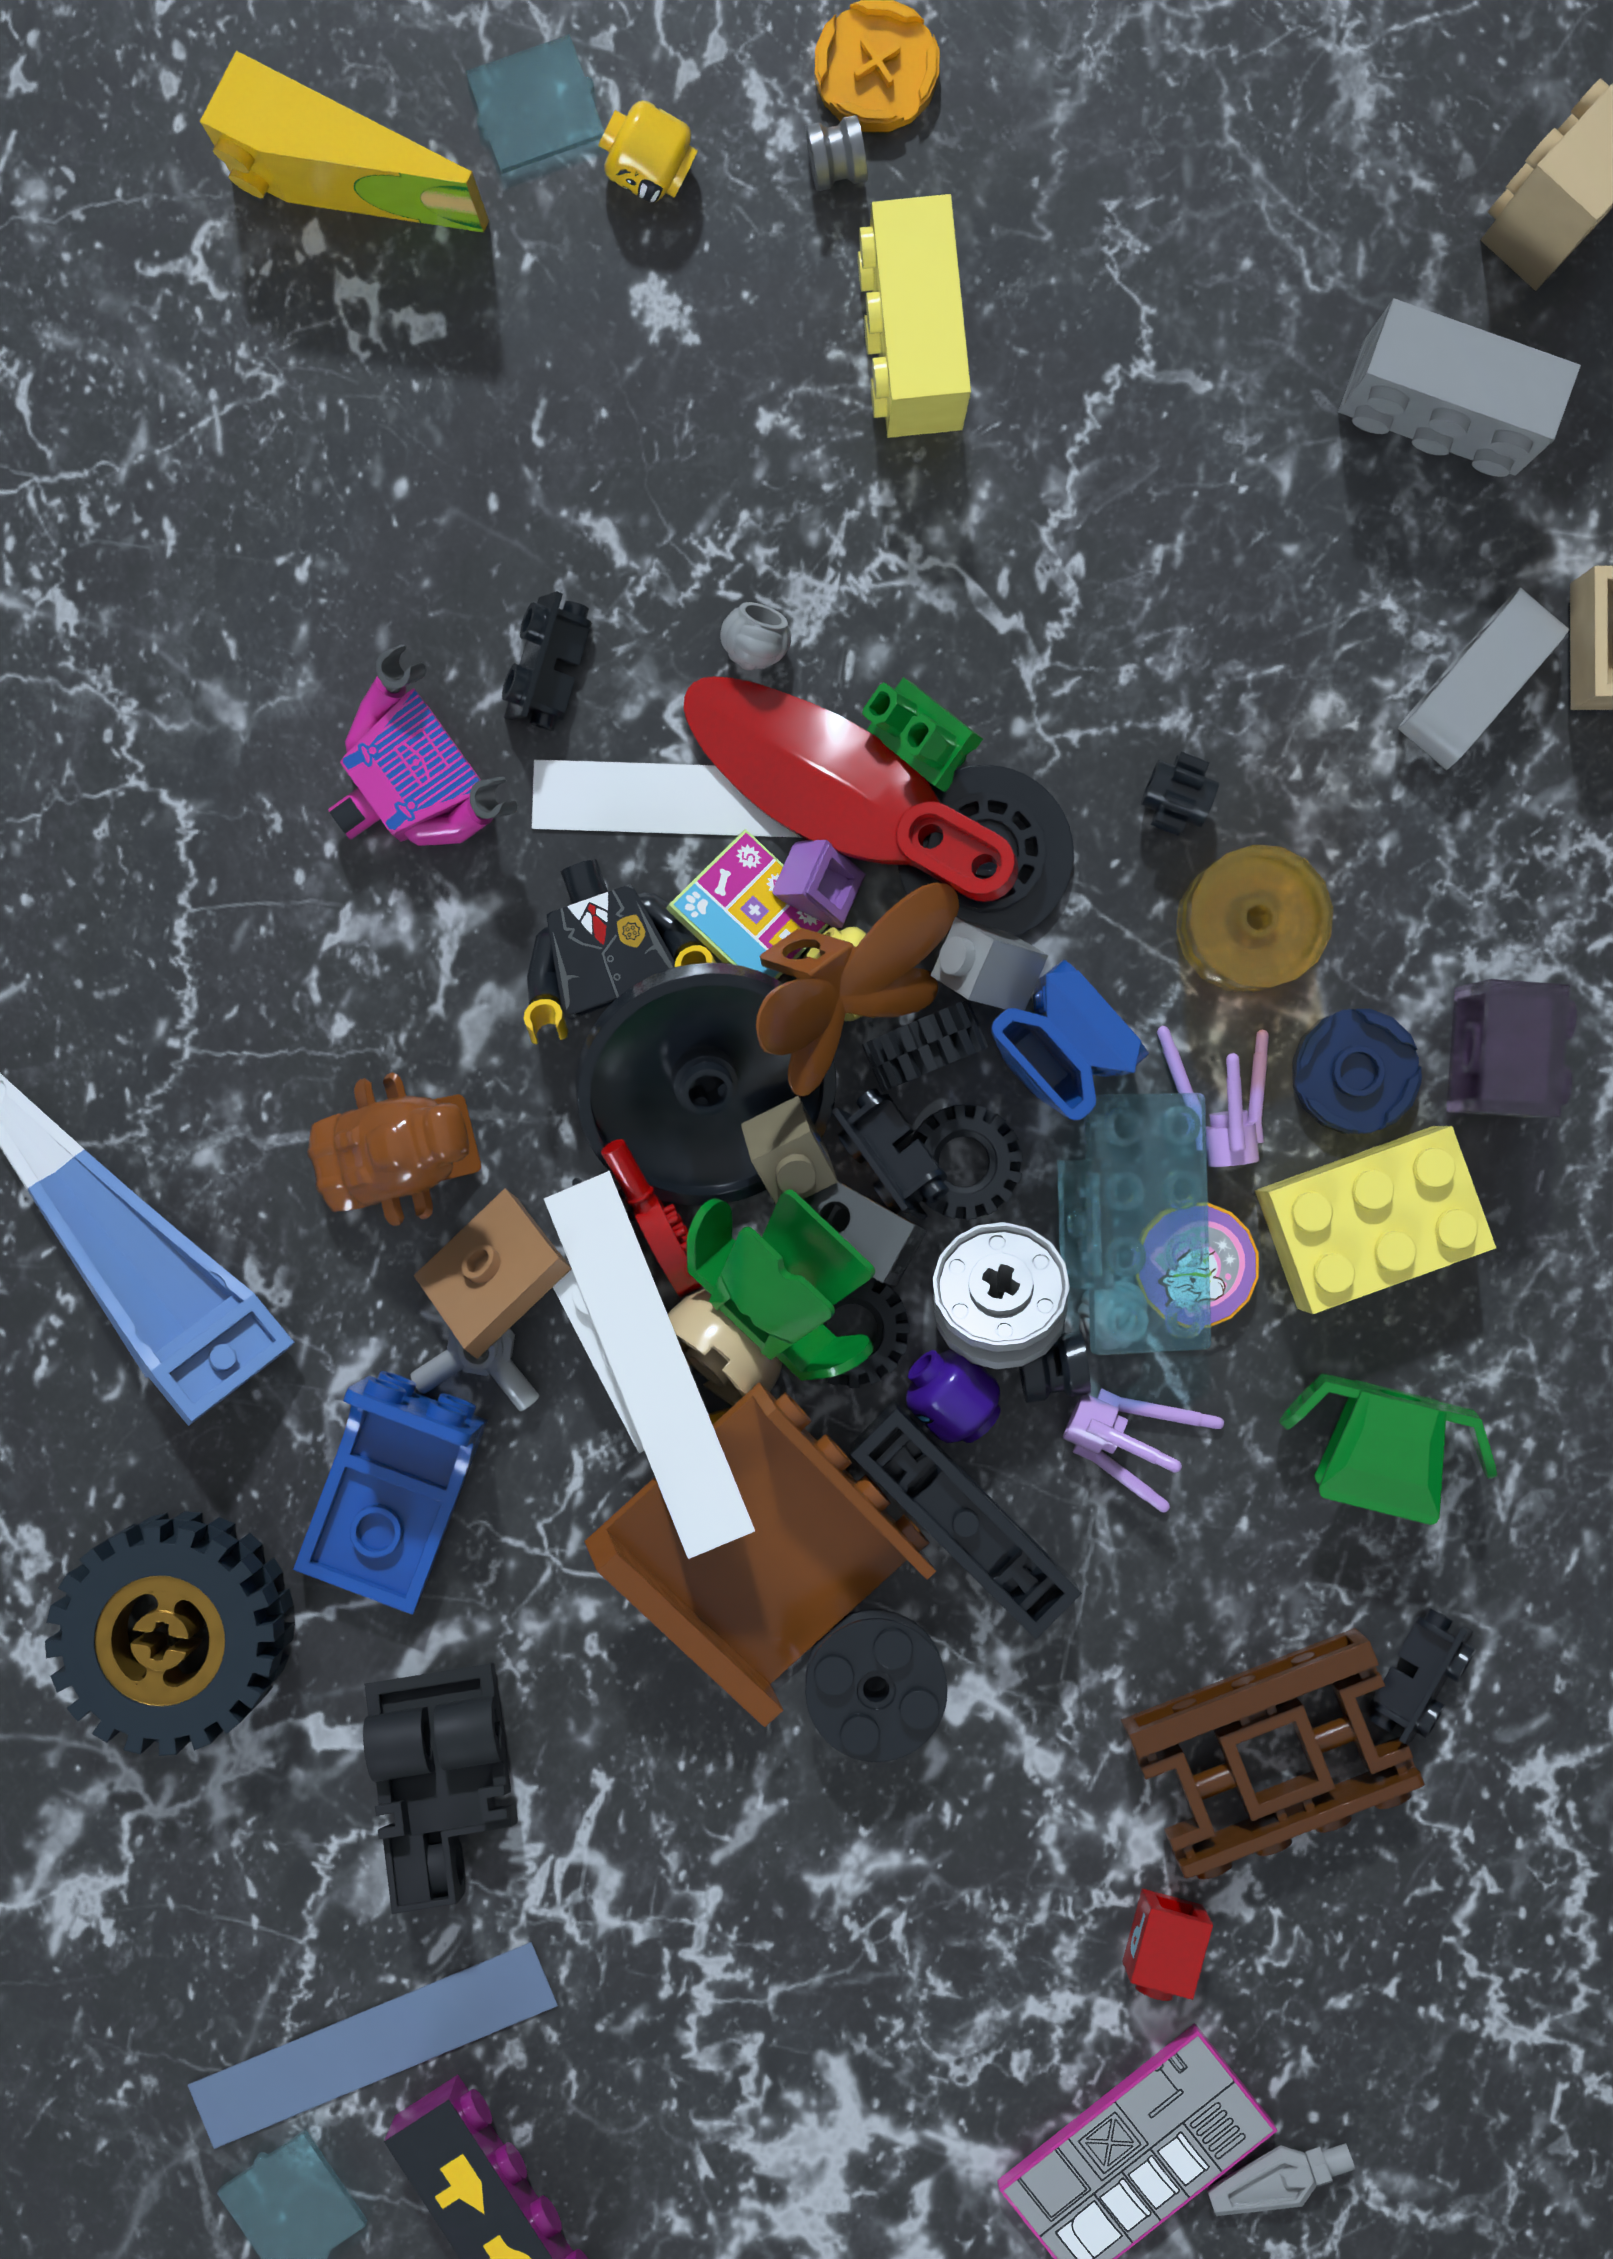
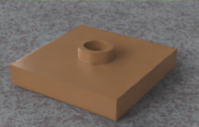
(491, 1273)

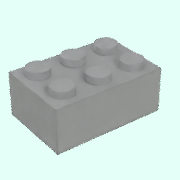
(1457, 389)

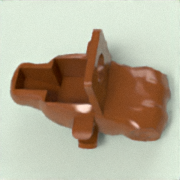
(391, 1150)

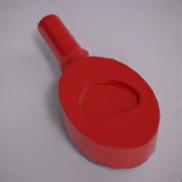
(659, 1224)

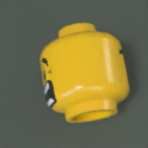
(647, 151)

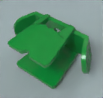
(782, 1283)
(1387, 1447)

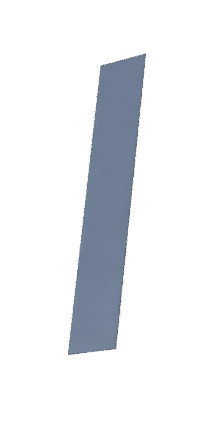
(372, 2045)

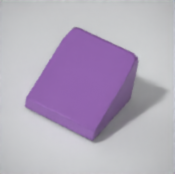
(819, 881)

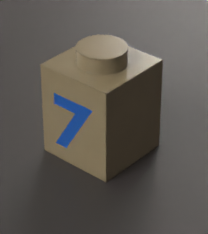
(788, 1151)

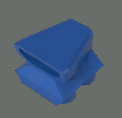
(1066, 1042)

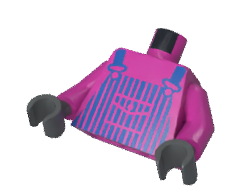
(410, 767)

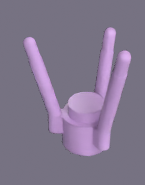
(1232, 1134)
(1098, 1427)

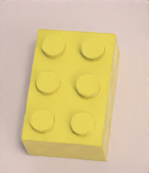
(914, 316)
(1375, 1219)

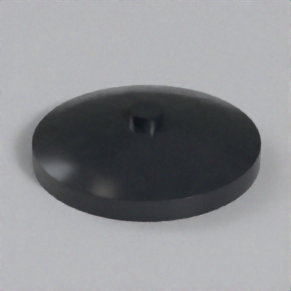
(679, 1074)

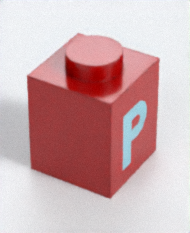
(1167, 1946)

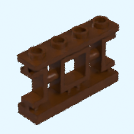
(1257, 1704)

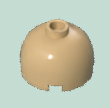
(720, 1349)

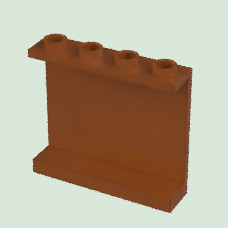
(774, 1592)

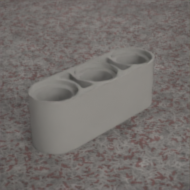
(1483, 678)

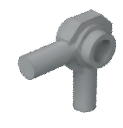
(493, 1361)

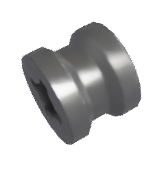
(836, 153)

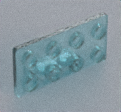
(1140, 1223)

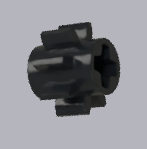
(1180, 793)

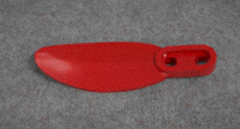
(839, 785)

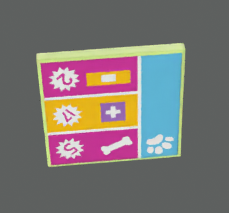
(735, 909)

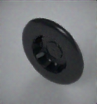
(1045, 827)

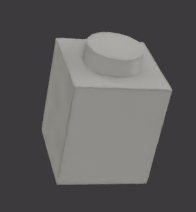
(989, 965)

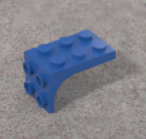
(390, 1490)

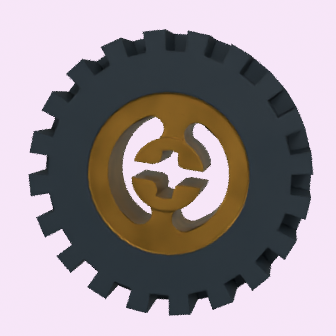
(193, 1575)

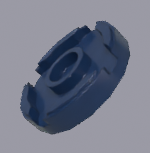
(1356, 1071)

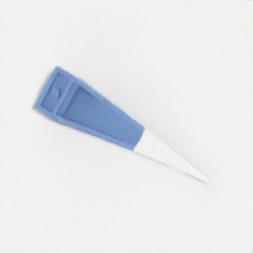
(168, 1300)

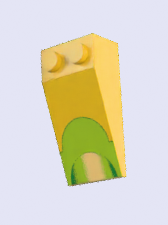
(328, 156)

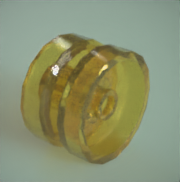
(1269, 885)

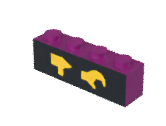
(473, 2179)

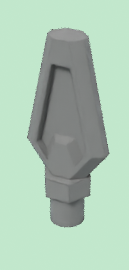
(1278, 2180)

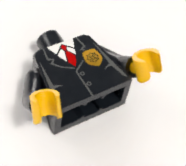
(601, 949)

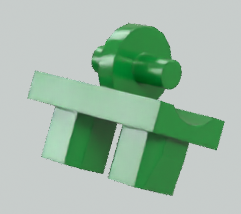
(920, 731)

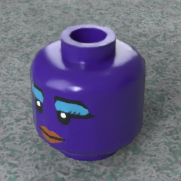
(953, 1396)

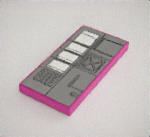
(1138, 2153)

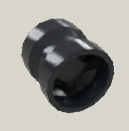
(1040, 1375)

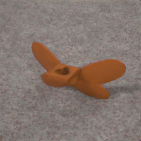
(861, 980)

